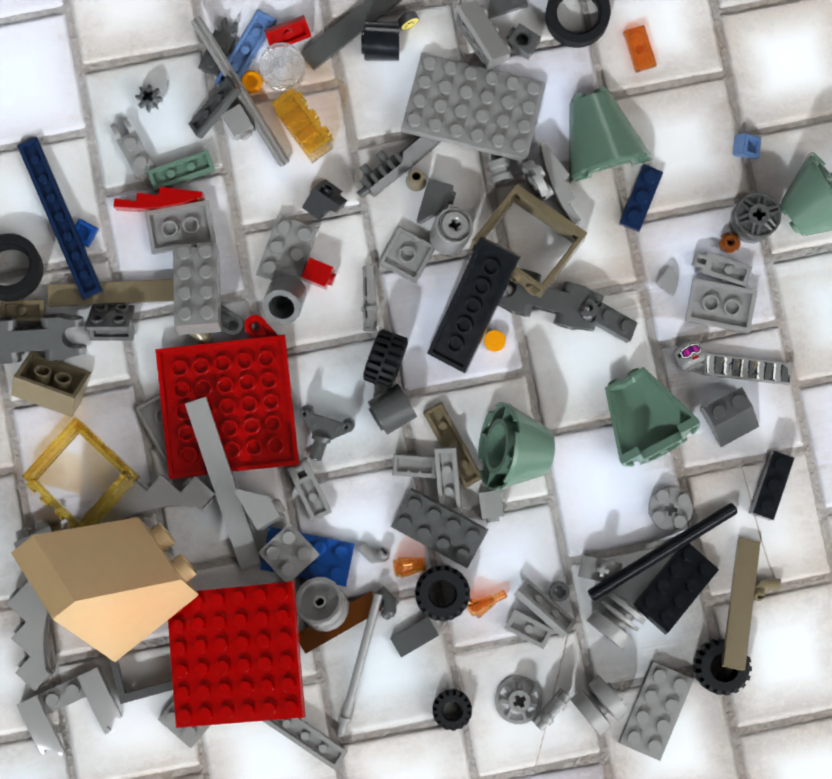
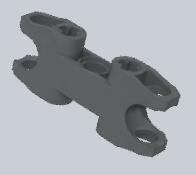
(562, 303)
(45, 337)

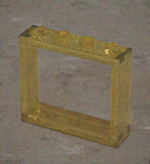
(110, 497)

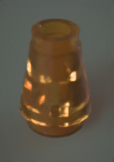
(408, 566)

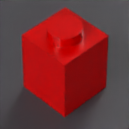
(318, 274)

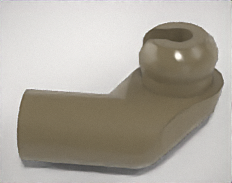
(763, 586)

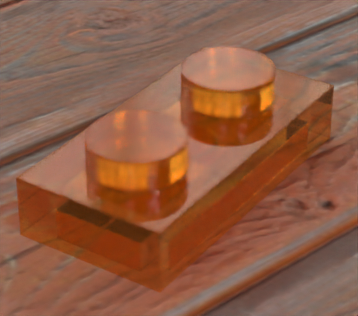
(639, 49)

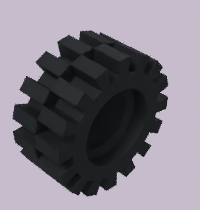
(452, 723)

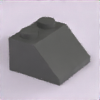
(730, 417)

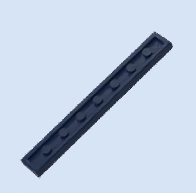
(60, 218)

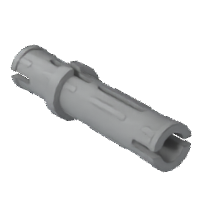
(369, 299)

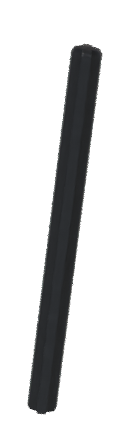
(662, 551)

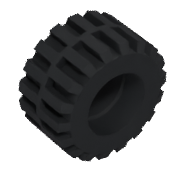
(385, 359)
(461, 598)
(707, 680)

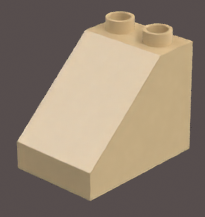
(108, 581)

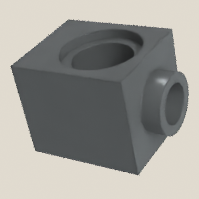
(527, 49)

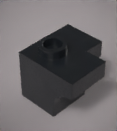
(324, 198)

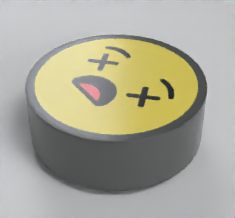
(408, 20)

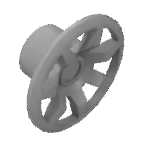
(518, 700)

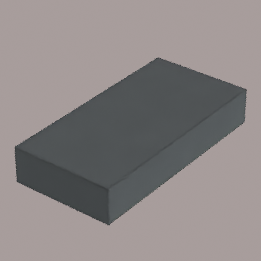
(414, 636)

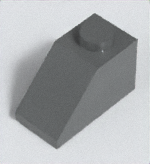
(435, 199)

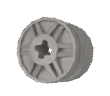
(616, 620)

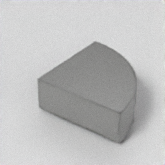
(668, 281)

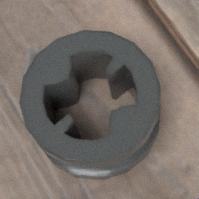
(563, 586)

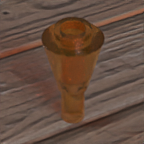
(480, 605)

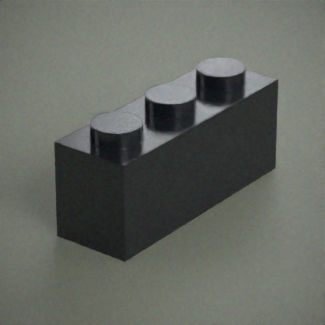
(771, 485)

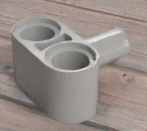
(597, 568)

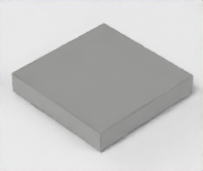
(407, 255)

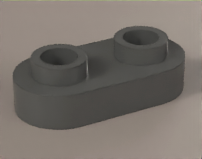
(227, 317)

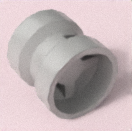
(500, 171)

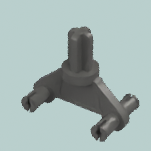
(323, 430)

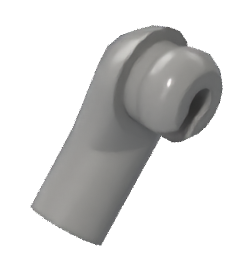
(375, 555)

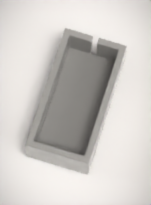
(196, 288)

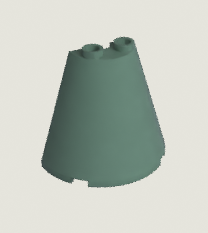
(601, 136)
(646, 418)

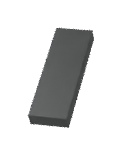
(214, 107)

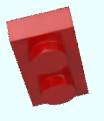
(289, 31)

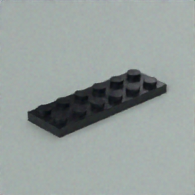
(473, 304)

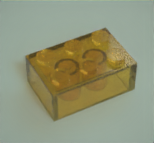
(303, 124)

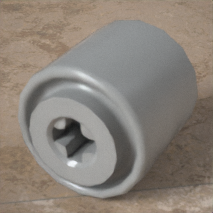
(447, 240)

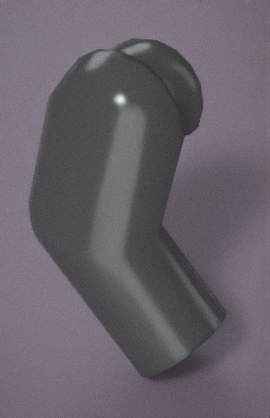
(390, 604)

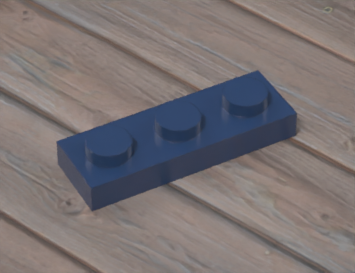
(641, 198)

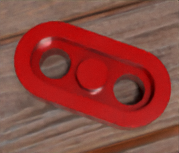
(264, 330)

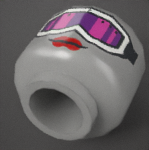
(689, 355)

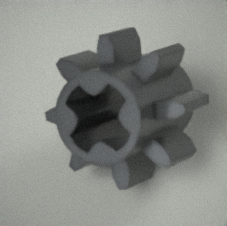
(145, 102)

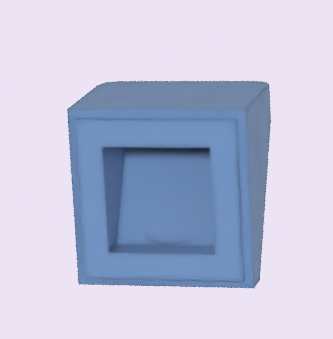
(746, 146)

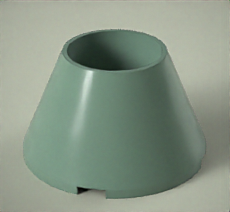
(513, 448)

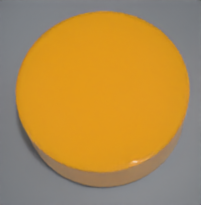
(252, 81)
(494, 341)

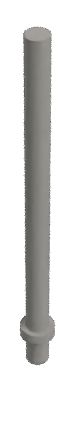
(345, 718)

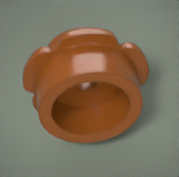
(729, 248)

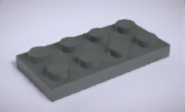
(439, 528)

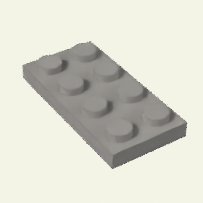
(656, 711)

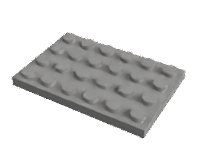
(473, 107)

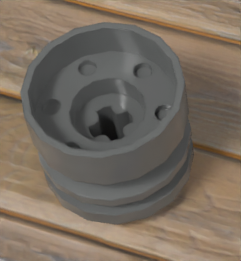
(750, 228)

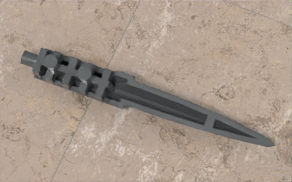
(393, 167)

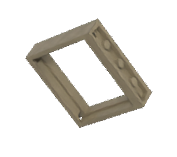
(547, 216)

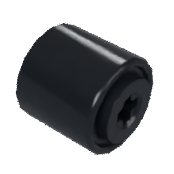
(380, 41)

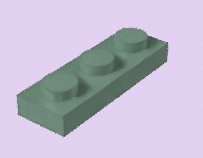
(181, 170)

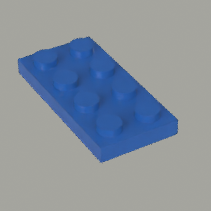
(331, 563)

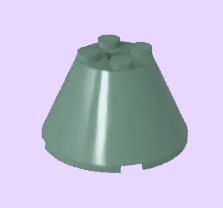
(809, 198)

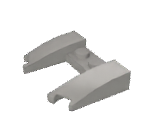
(89, 685)

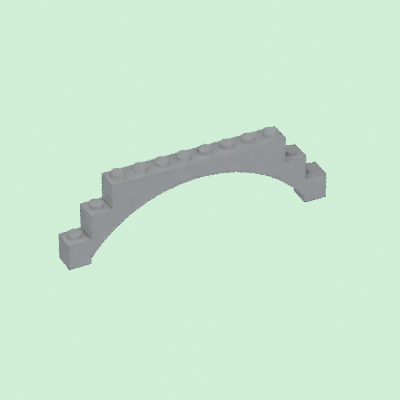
(25, 602)

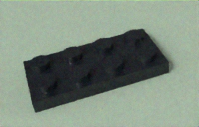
(675, 587)

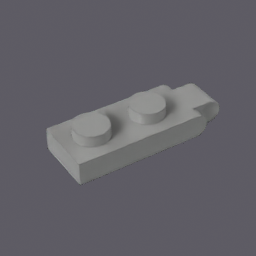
(722, 268)

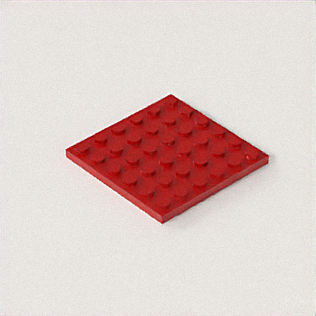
(247, 396)
(237, 656)

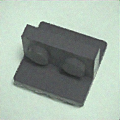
(111, 322)

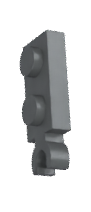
(225, 42)
(610, 320)

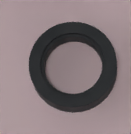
(572, 39)
(35, 272)

